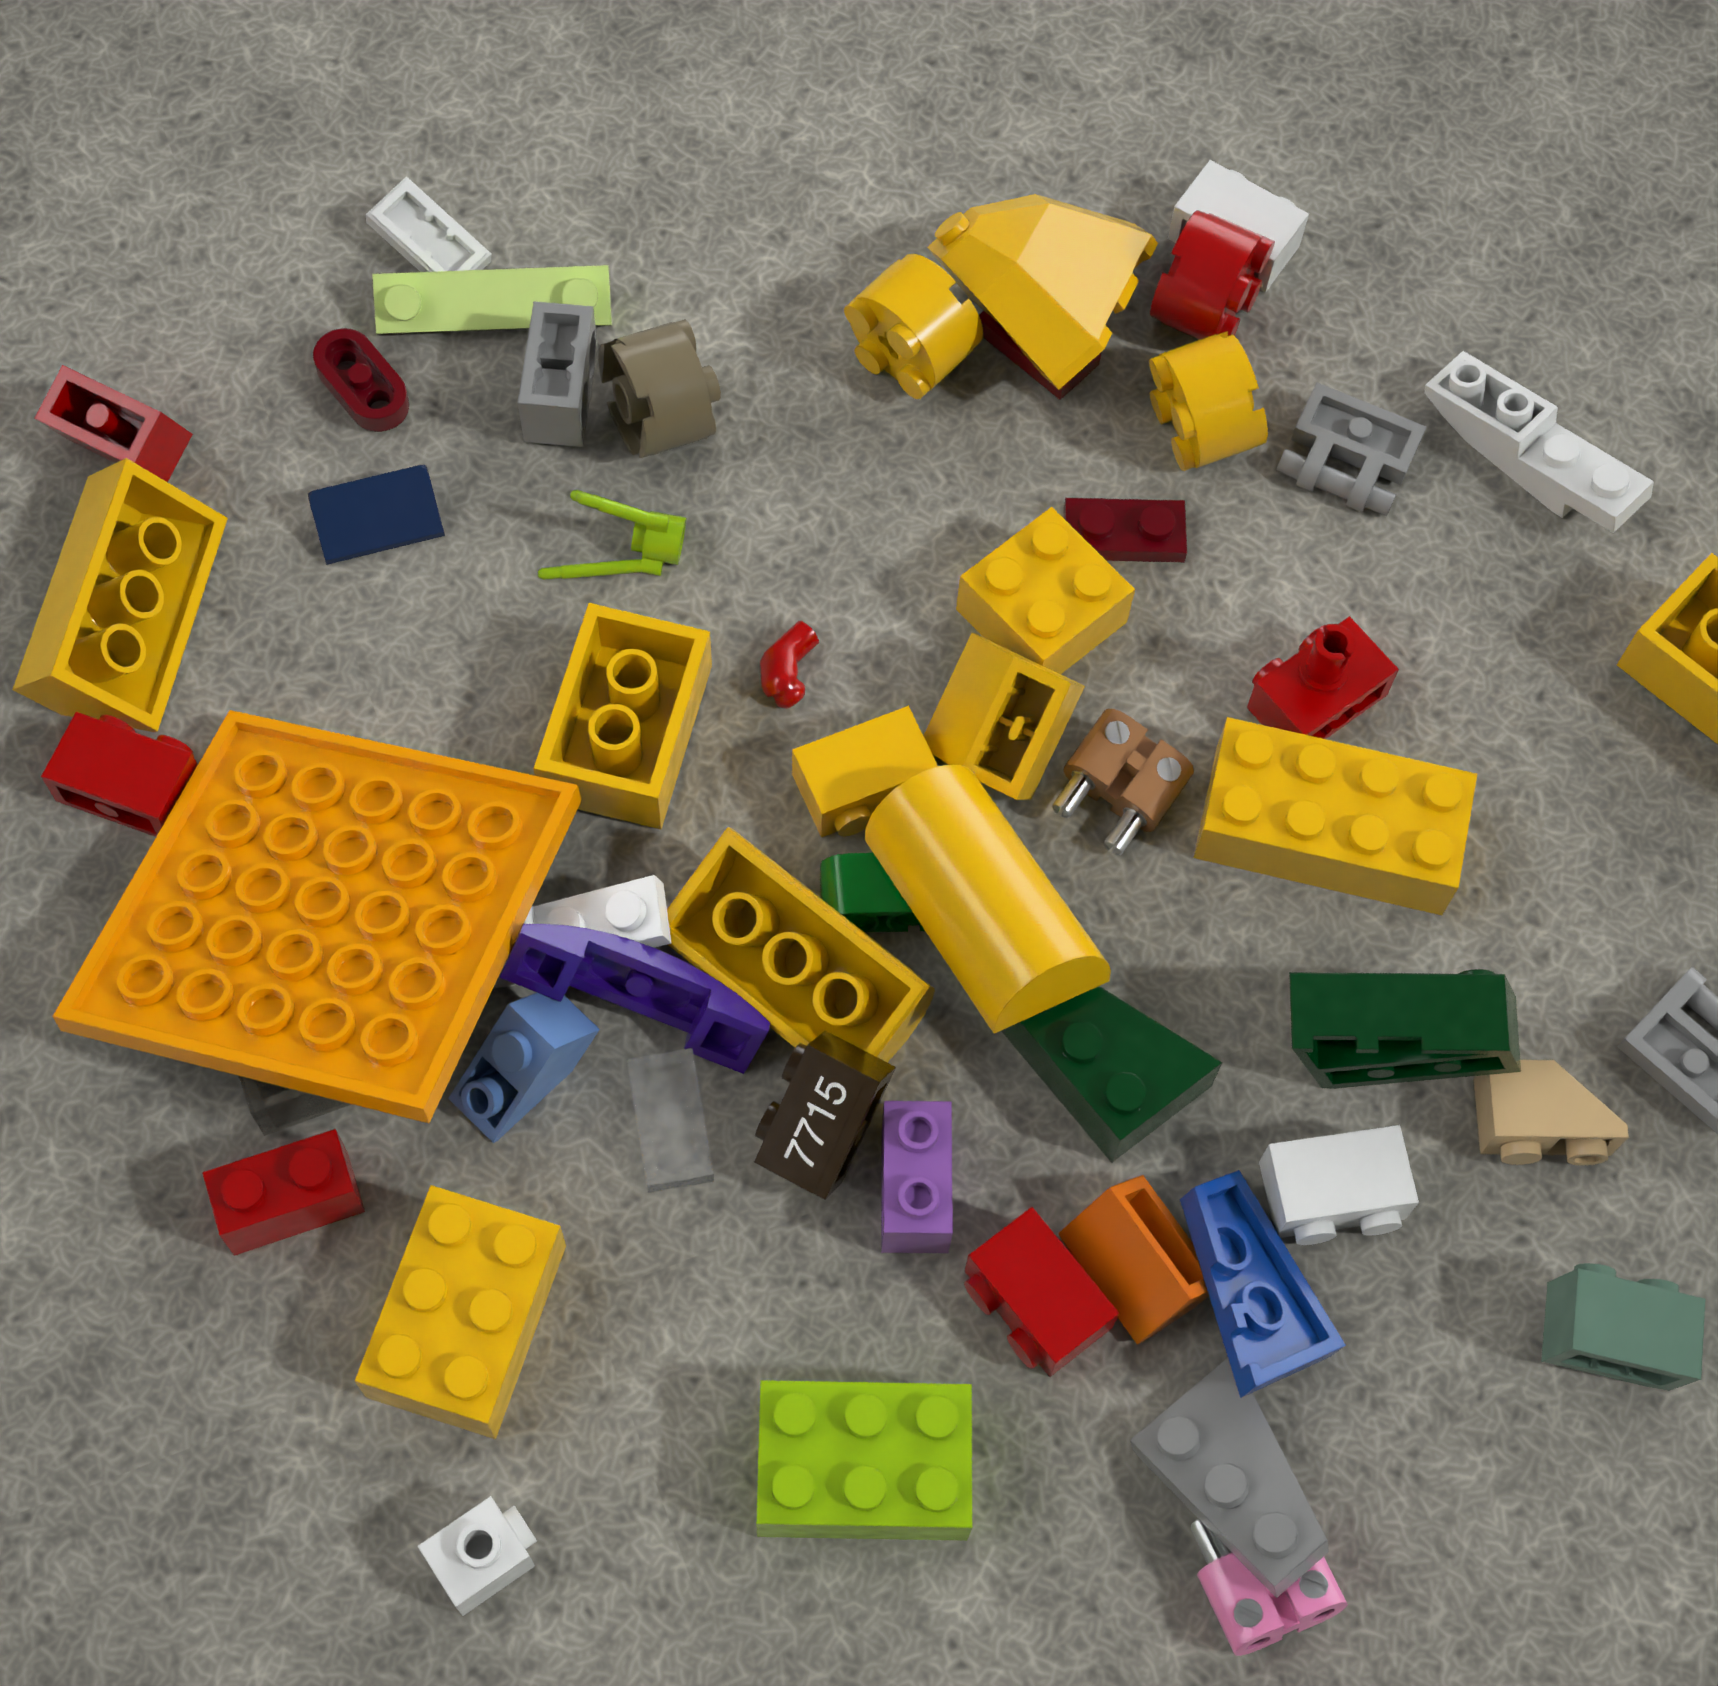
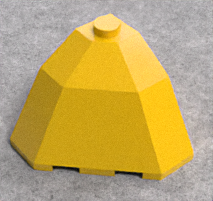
(1045, 274)

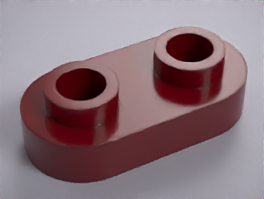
(364, 382)

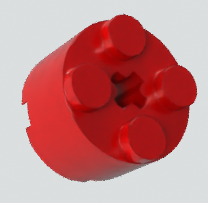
(1211, 276)

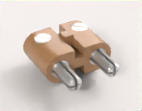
(1127, 772)

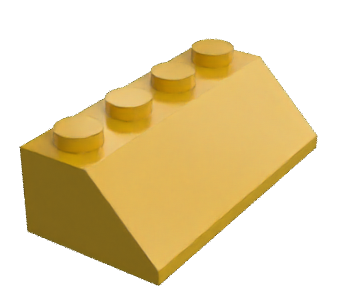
(121, 599)

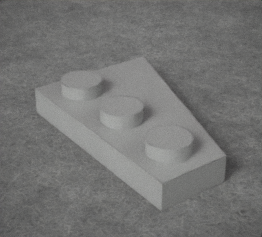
(1235, 1479)

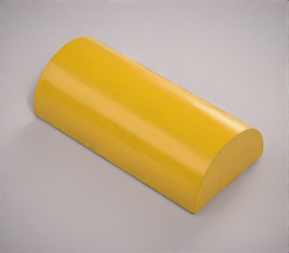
(982, 897)
(793, 953)

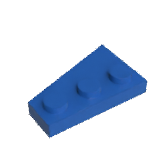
(1255, 1287)

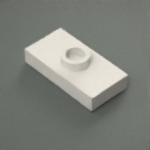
(425, 232)

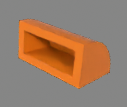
(1137, 1257)

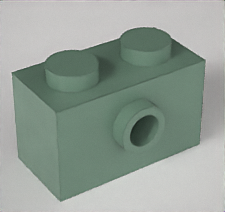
(1623, 1328)

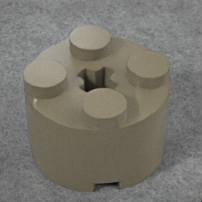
(659, 388)

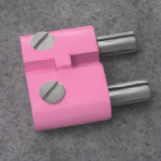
(1249, 1611)

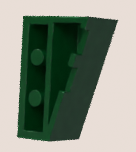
(1403, 1026)
(1113, 1067)

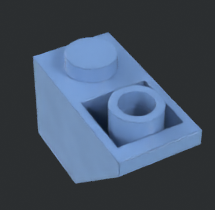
(522, 1061)

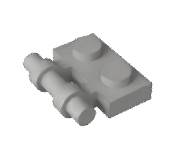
(1355, 434)

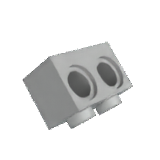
(558, 374)

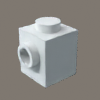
(479, 1553)

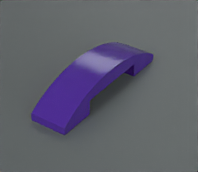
(643, 980)

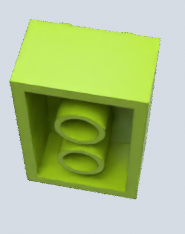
(864, 1460)

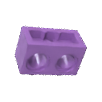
(916, 1177)

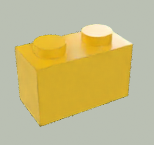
(857, 768)

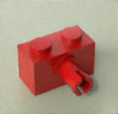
(1324, 683)

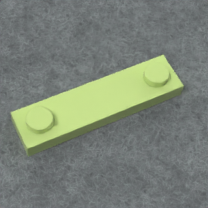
(484, 297)

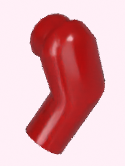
(780, 667)

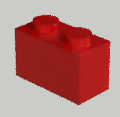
(112, 423)
(118, 772)
(283, 1192)
(1038, 1293)

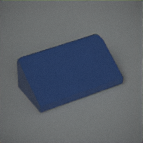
(375, 514)

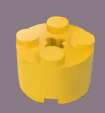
(913, 324)
(1208, 399)

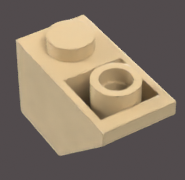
(1544, 1114)

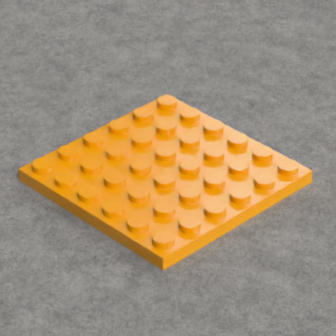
(323, 914)

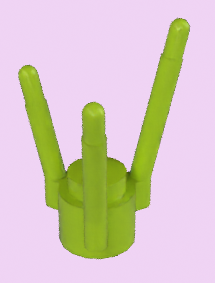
(654, 535)

